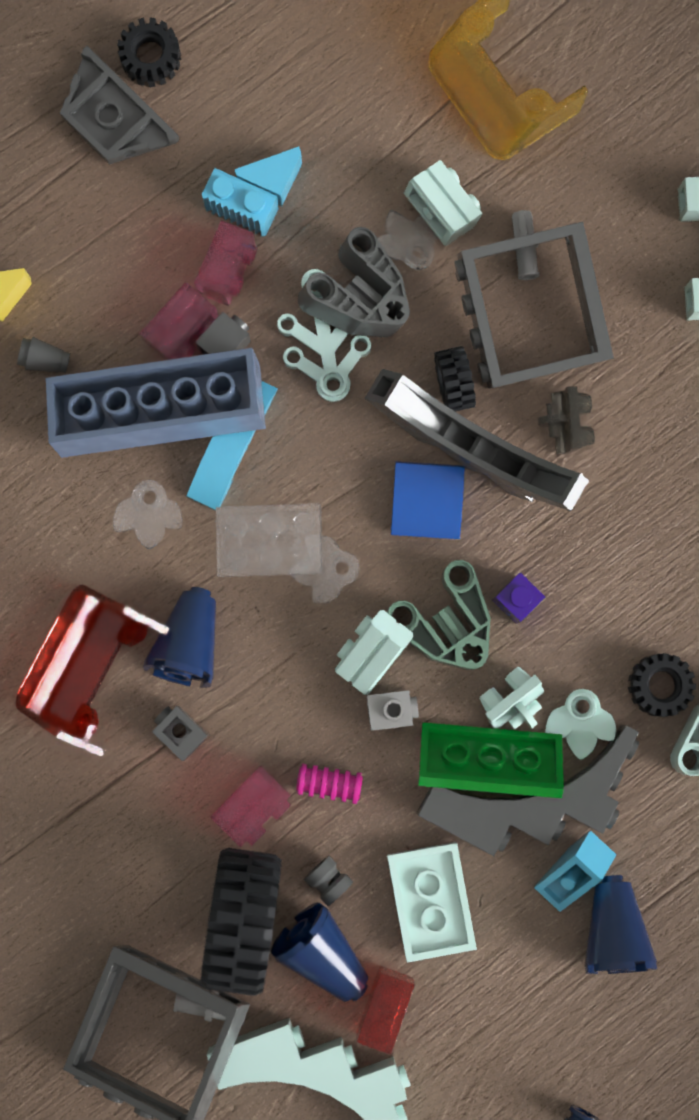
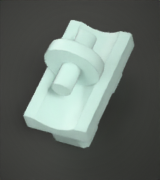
(524, 692)

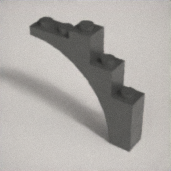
(472, 446)
(584, 798)

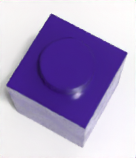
(518, 598)

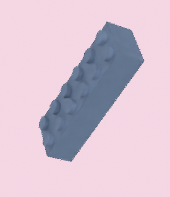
(155, 403)

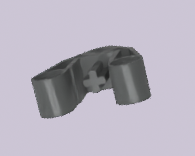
(368, 297)

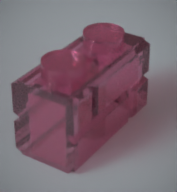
(179, 324)
(252, 806)

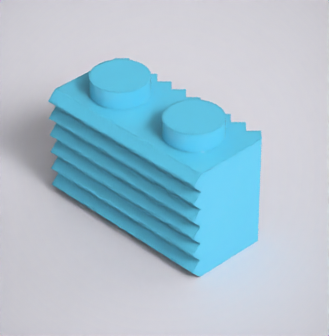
(240, 202)

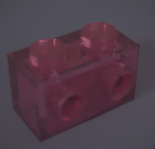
(225, 263)

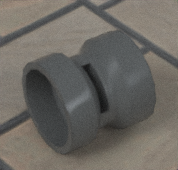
(322, 874)

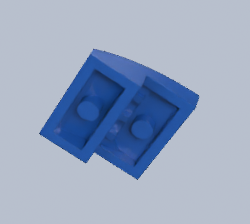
(427, 500)

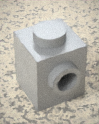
(391, 710)

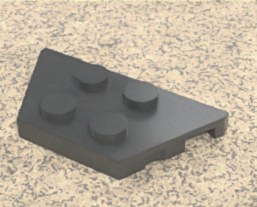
(112, 114)

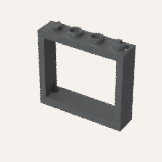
(587, 293)
(121, 1089)

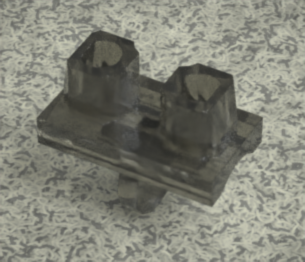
(564, 420)

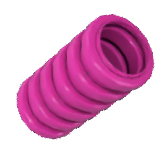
(329, 783)

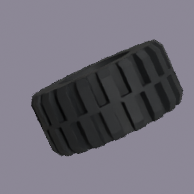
(241, 922)

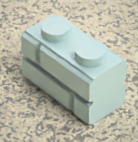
(443, 202)
(373, 652)

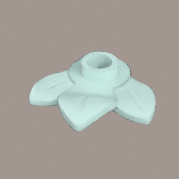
(582, 729)

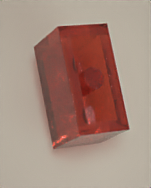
(385, 1010)

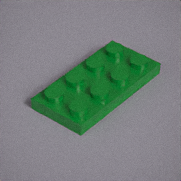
(491, 760)

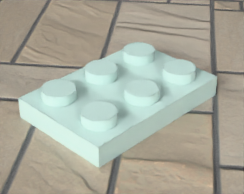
(431, 902)

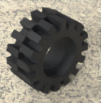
(149, 33)
(455, 378)
(682, 679)

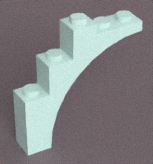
(276, 1056)

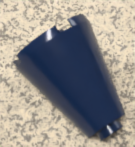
(188, 646)
(617, 931)
(321, 954)

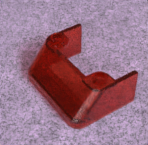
(76, 662)

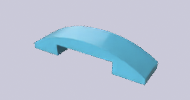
(222, 460)

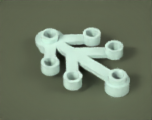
(324, 344)

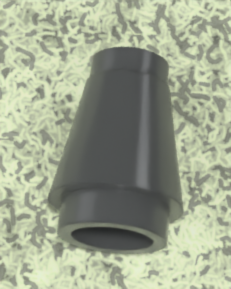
(41, 356)

